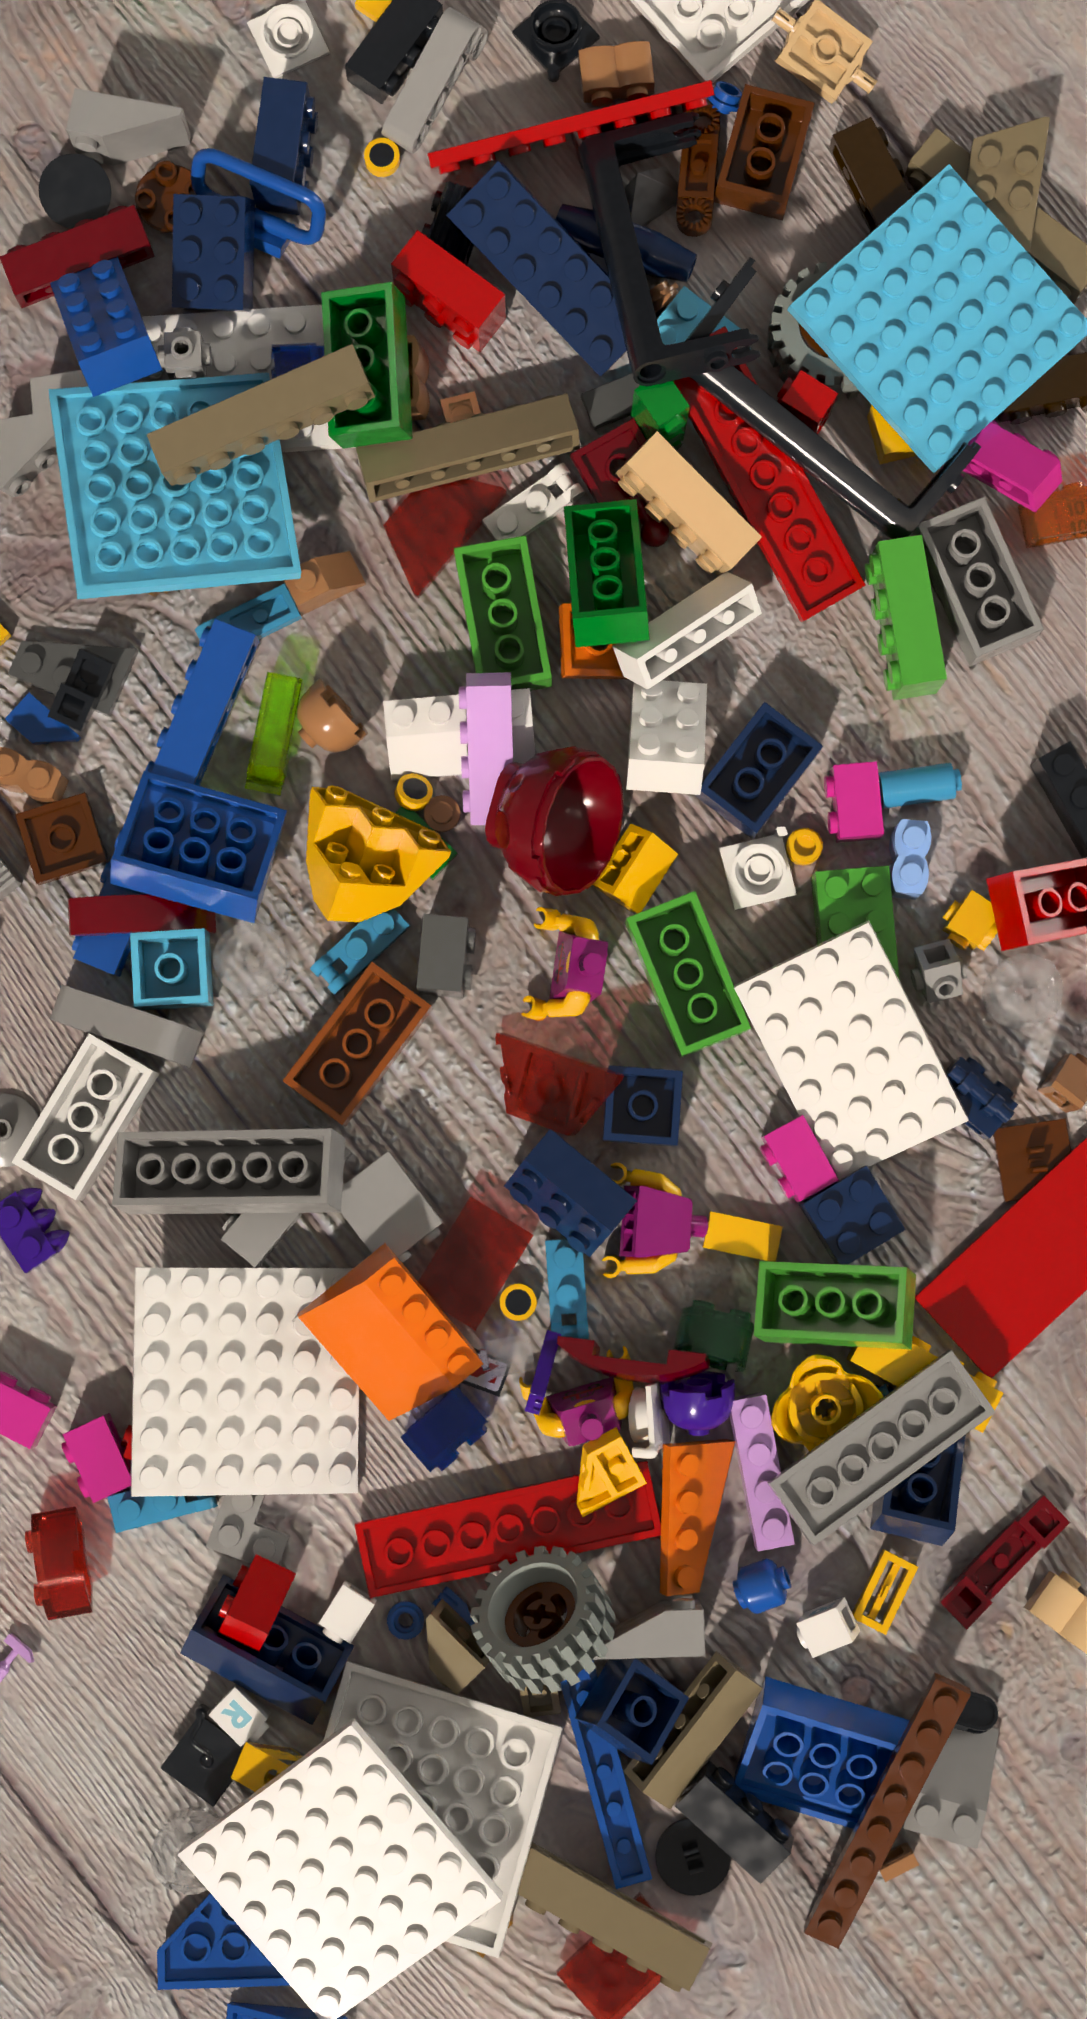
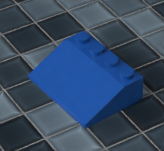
(197, 847)
(815, 1752)

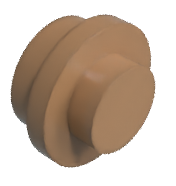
(663, 294)
(442, 813)

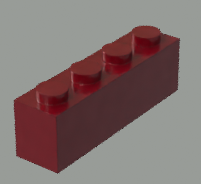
(37, 265)

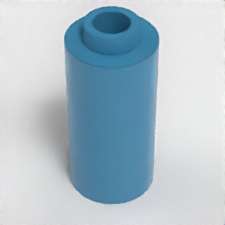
(919, 785)

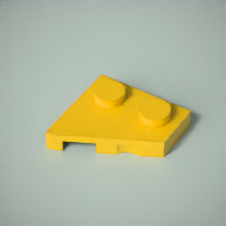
(606, 1472)

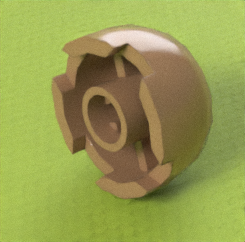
(327, 720)

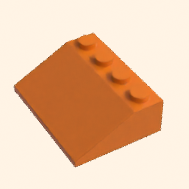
(390, 1335)

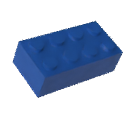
(105, 326)

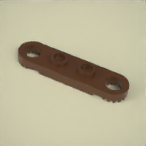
(698, 175)

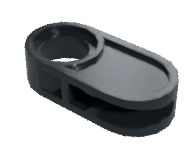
(978, 1714)

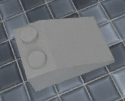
(123, 128)
(661, 1631)
(957, 1790)

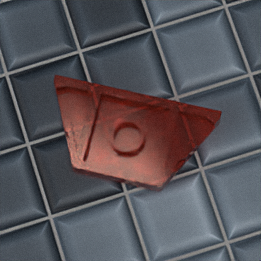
(435, 523)
(552, 1086)

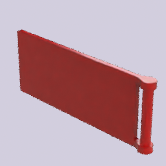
(1017, 1270)

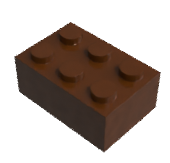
(763, 152)

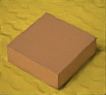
(898, 1862)

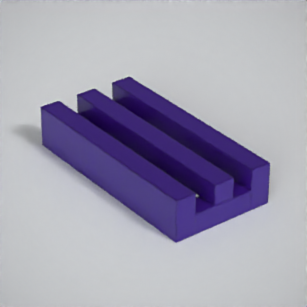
(542, 1373)

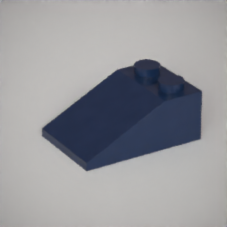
(925, 1502)

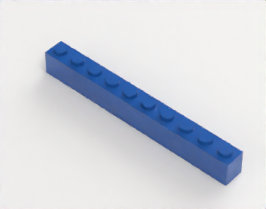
(183, 752)

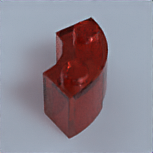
(60, 1563)

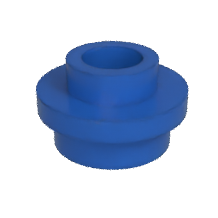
(726, 97)
(399, 1630)

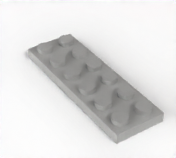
(881, 1447)

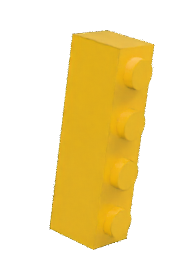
(901, 1364)

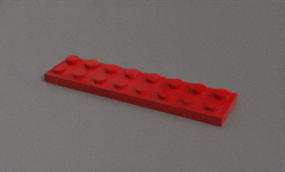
(584, 124)
(776, 502)
(484, 1530)

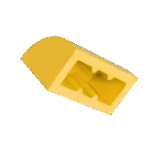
(635, 868)

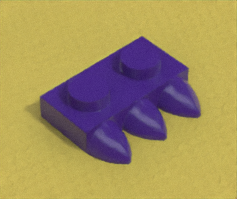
(25, 1230)

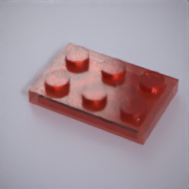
(474, 1262)
(605, 1980)

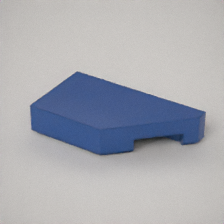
(32, 721)

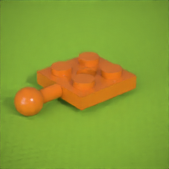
(584, 661)

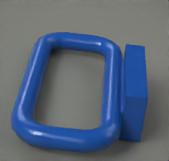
(271, 233)

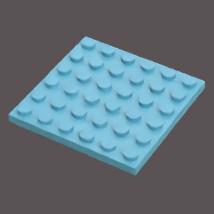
(940, 318)
(140, 532)

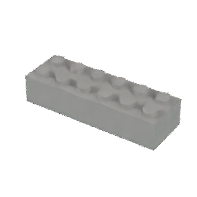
(229, 1171)

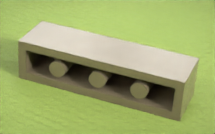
(713, 1708)

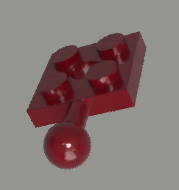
(594, 463)

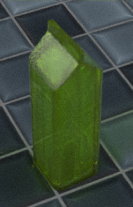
(274, 733)

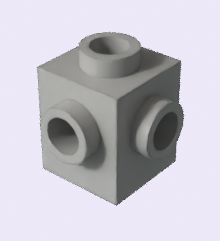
(186, 365)
(938, 979)

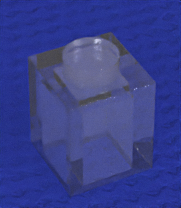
(508, 1355)

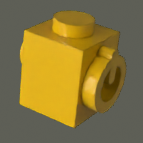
(970, 922)

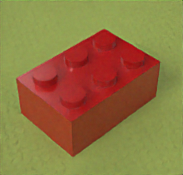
(448, 292)
(1040, 904)

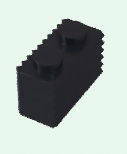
(442, 229)

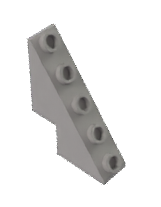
(29, 440)

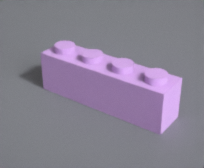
(488, 738)
(757, 1466)

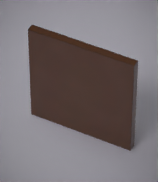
(1028, 1154)

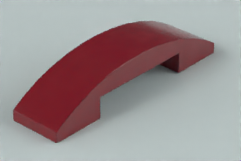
(134, 914)
(679, 1363)
(1002, 1560)

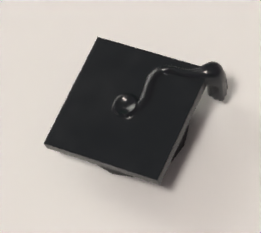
(555, 35)
(204, 1758)

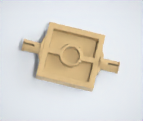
(823, 51)

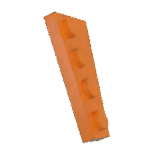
(691, 1501)

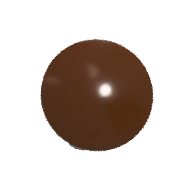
(156, 193)

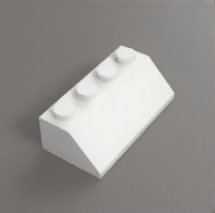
(426, 734)

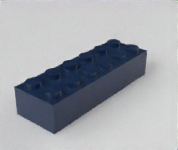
(543, 264)

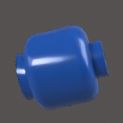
(761, 1586)

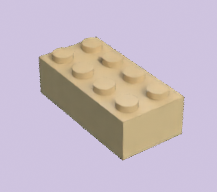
(687, 505)

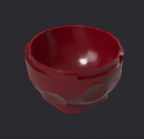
(557, 818)

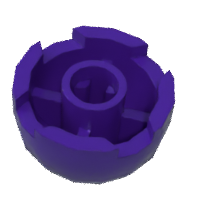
(698, 1402)

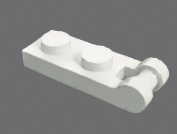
(533, 505)

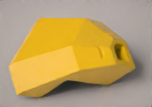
(365, 855)

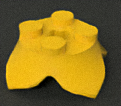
(814, 1380)

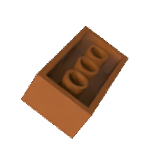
(358, 1044)

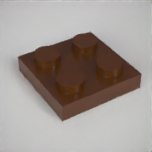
(61, 838)

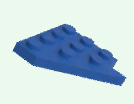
(212, 1953)

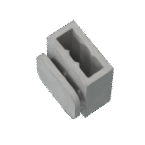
(389, 1208)

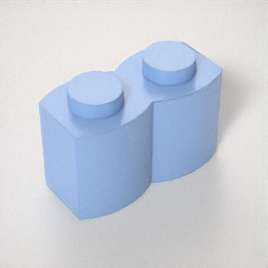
(908, 848)

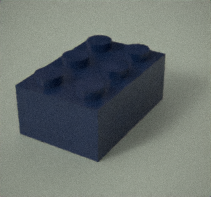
(283, 140)
(213, 252)
(758, 770)
(569, 1193)

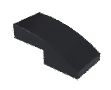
(82, 690)

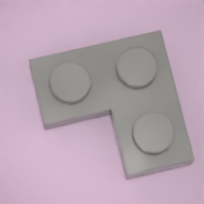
(240, 1536)

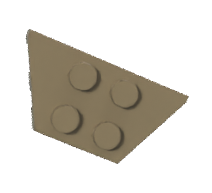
(1008, 172)

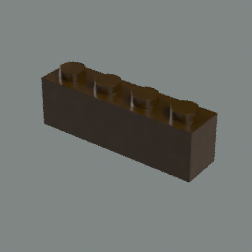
(870, 171)
(1053, 393)

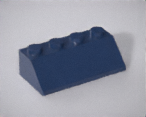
(290, 1670)

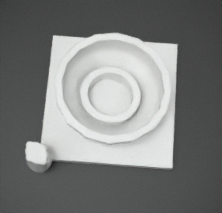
(288, 37)
(758, 870)
(648, 1421)

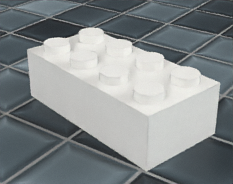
(84, 1117)

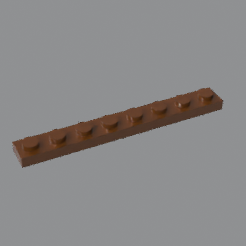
(887, 1810)

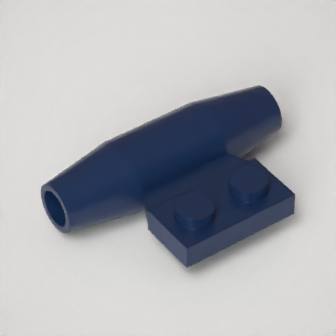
(659, 253)

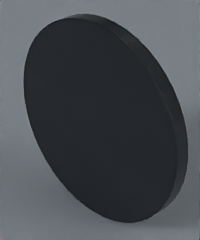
(74, 189)
(690, 1859)

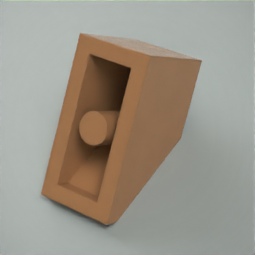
(324, 581)
(1067, 1083)

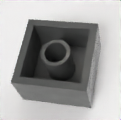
(443, 956)

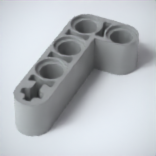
(433, 77)
(126, 1025)

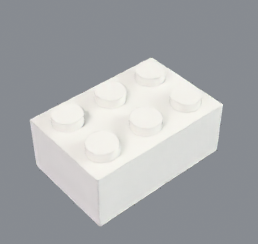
(667, 737)

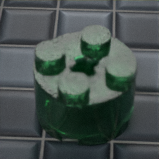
(718, 1334)

